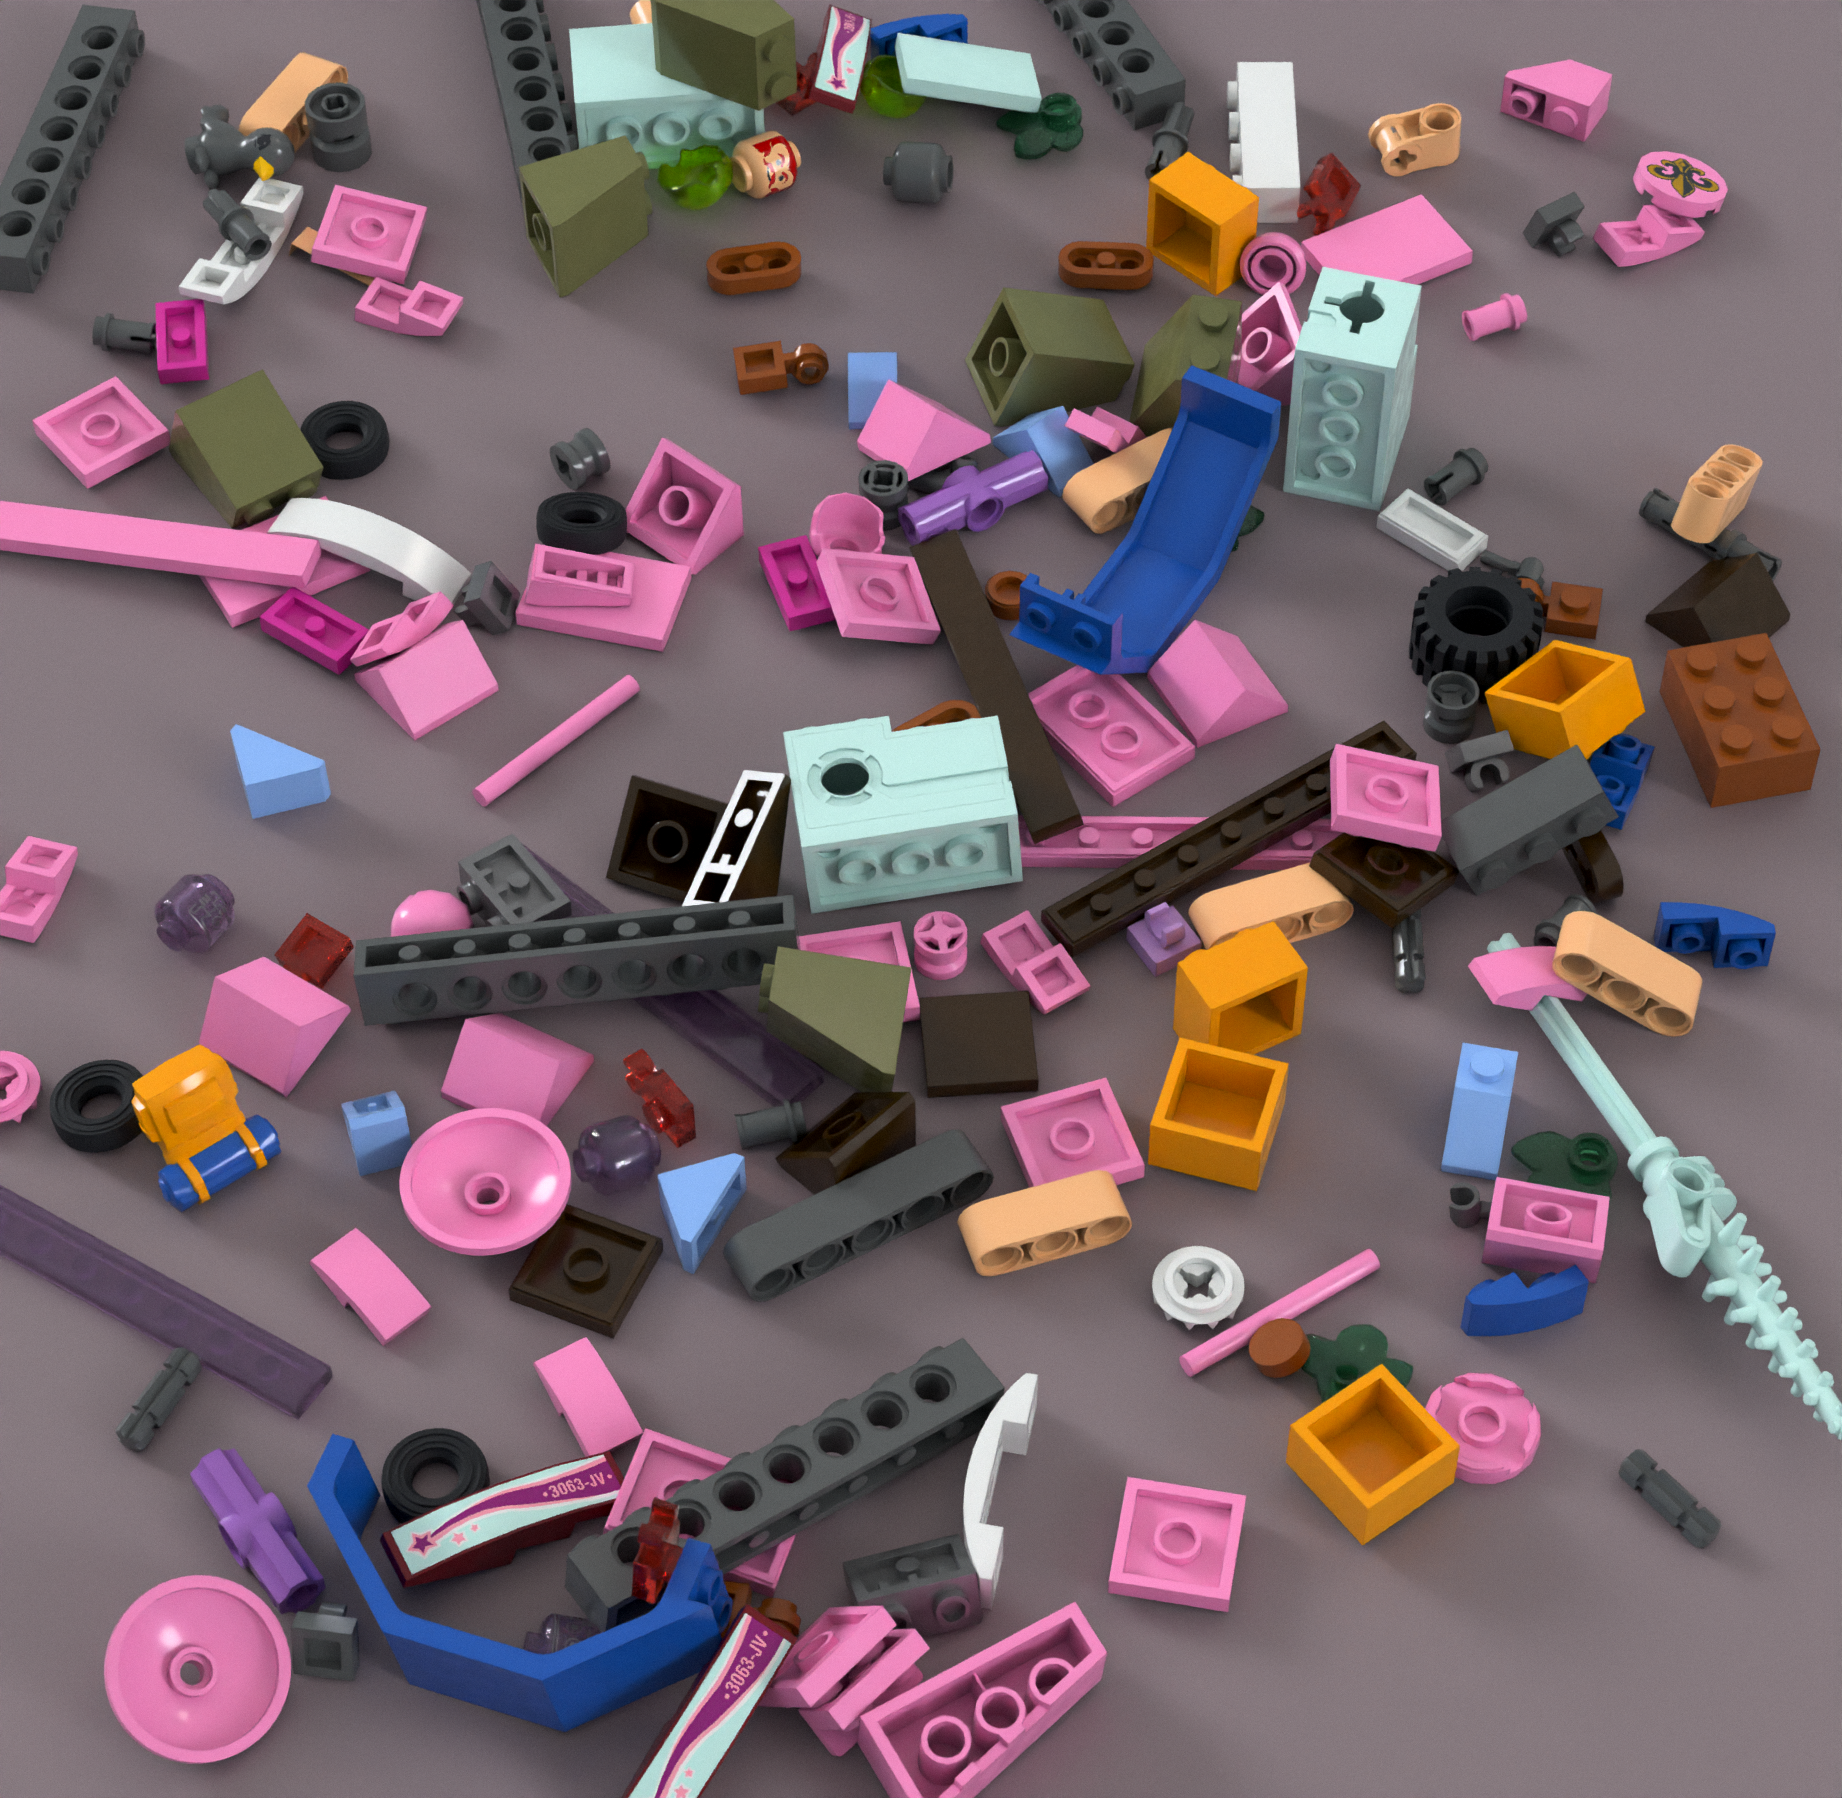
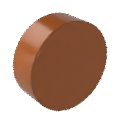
(1004, 594)
(1279, 1348)

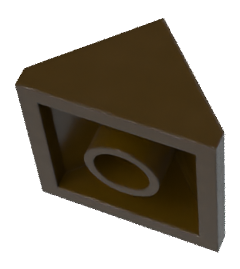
(1722, 603)
(663, 837)
(852, 1139)

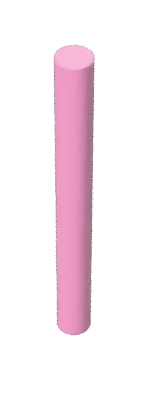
(556, 740)
(1286, 1307)

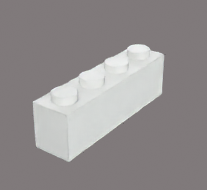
(1265, 137)

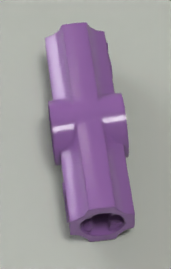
(973, 498)
(257, 1531)

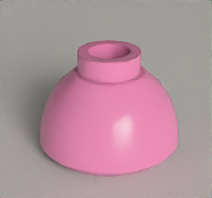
(1271, 260)

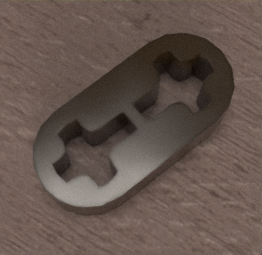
(1595, 867)

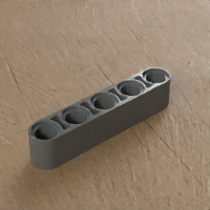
(858, 1215)

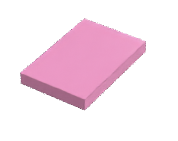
(1396, 243)
(248, 600)
(644, 624)
(1109, 732)
(660, 1470)

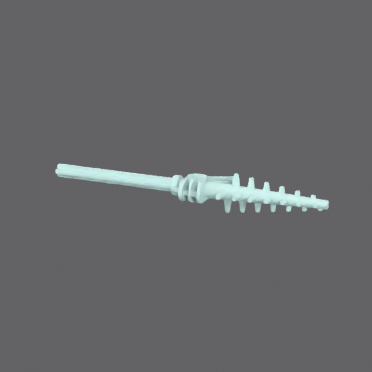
(1687, 1218)

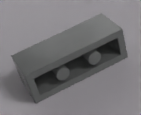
(1527, 820)

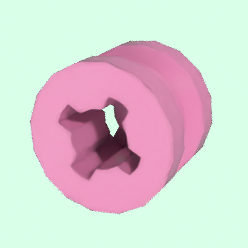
(950, 936)

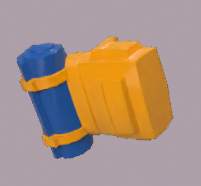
(199, 1127)

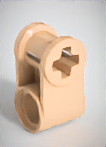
(1421, 138)

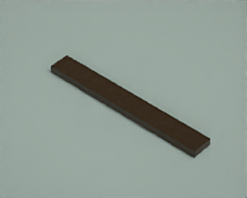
(996, 685)
(1206, 849)

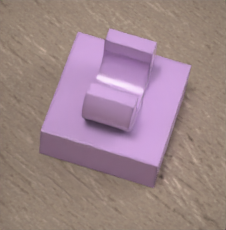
(1162, 939)

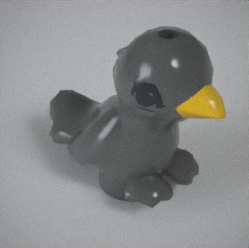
(226, 150)

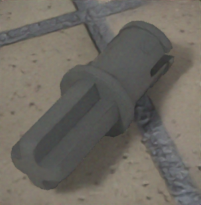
(1170, 140)
(237, 224)

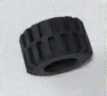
(1477, 605)

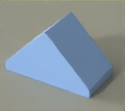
(866, 380)
(1054, 443)
(276, 774)
(377, 1132)
(699, 1202)

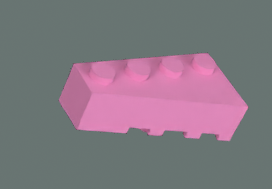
(983, 1712)

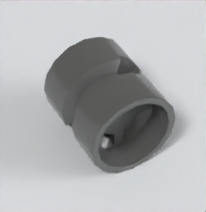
(338, 127)

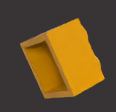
(1200, 222)
(1566, 700)
(1242, 992)
(1217, 1114)
(1372, 1454)

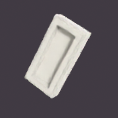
(1431, 531)

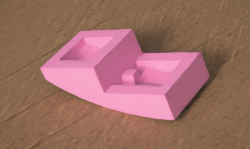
(1648, 238)
(408, 312)
(1105, 429)
(403, 629)
(34, 886)
(1033, 963)
(1521, 977)
(371, 1284)
(588, 1398)

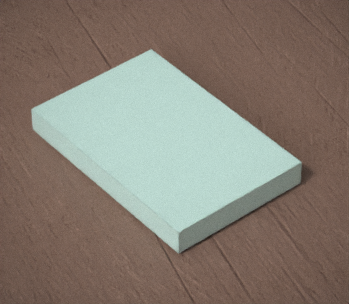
(967, 73)

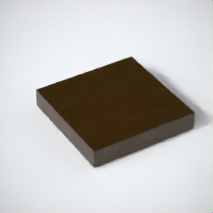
(1384, 875)
(978, 1044)
(586, 1270)

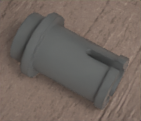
(123, 334)
(1465, 469)
(1548, 930)
(771, 1124)

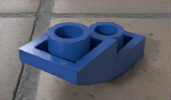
(937, 26)
(1621, 770)
(1729, 934)
(1511, 1308)

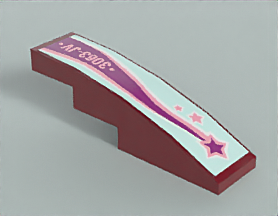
(840, 59)
(496, 1521)
(714, 1709)

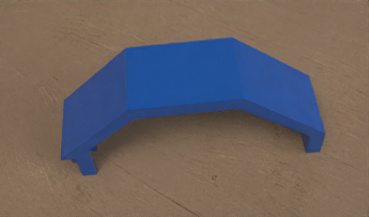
(1174, 542)
(546, 1689)

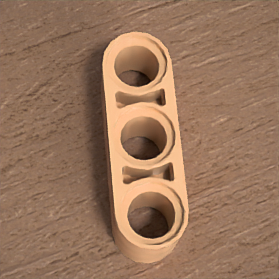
(284, 100)
(1114, 487)
(1716, 493)
(1294, 898)
(1627, 973)
(1044, 1223)

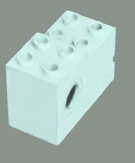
(625, 95)
(1351, 388)
(902, 810)

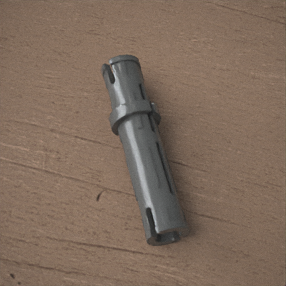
(1660, 510)

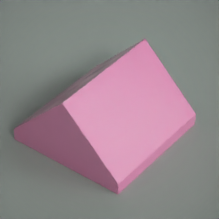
(1269, 344)
(917, 432)
(685, 508)
(430, 679)
(1214, 684)
(269, 1022)
(512, 1068)
(1545, 1228)

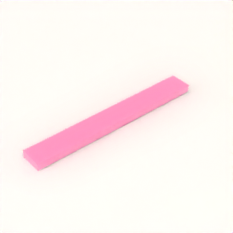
(157, 544)
(1120, 839)

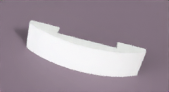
(229, 271)
(374, 544)
(1005, 1430)

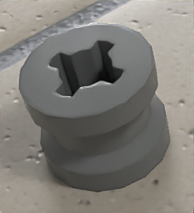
(579, 458)

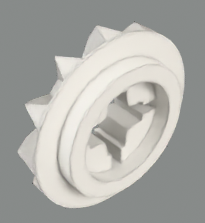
(1198, 1266)

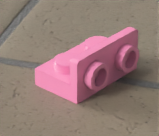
(867, 1688)

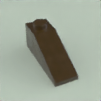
(747, 844)

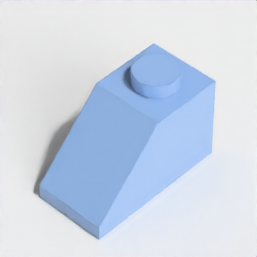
(1479, 1111)

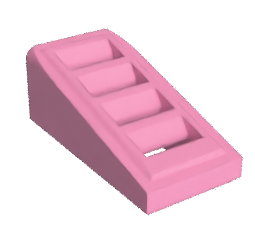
(552, 581)

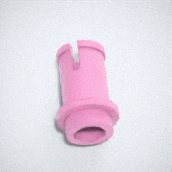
(1496, 316)

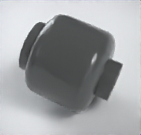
(919, 172)

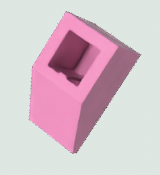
(1558, 96)

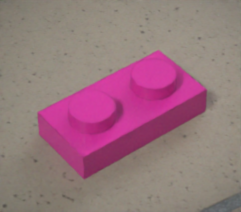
(181, 341)
(796, 582)
(313, 629)

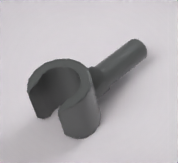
(1528, 568)
(1472, 1208)

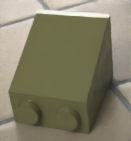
(727, 48)
(585, 209)
(1200, 334)
(1047, 355)
(244, 450)
(838, 1013)

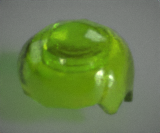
(884, 91)
(698, 177)

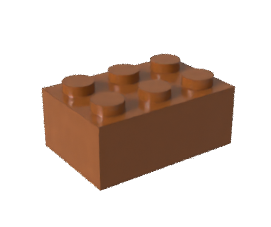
(1739, 720)

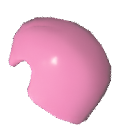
(847, 524)
(430, 912)

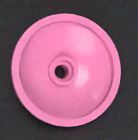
(482, 1159)
(239, 1661)

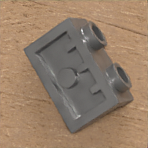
(509, 886)
(919, 1585)

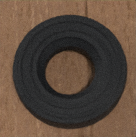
(347, 416)
(560, 512)
(82, 1085)
(426, 1448)

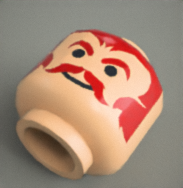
(765, 164)

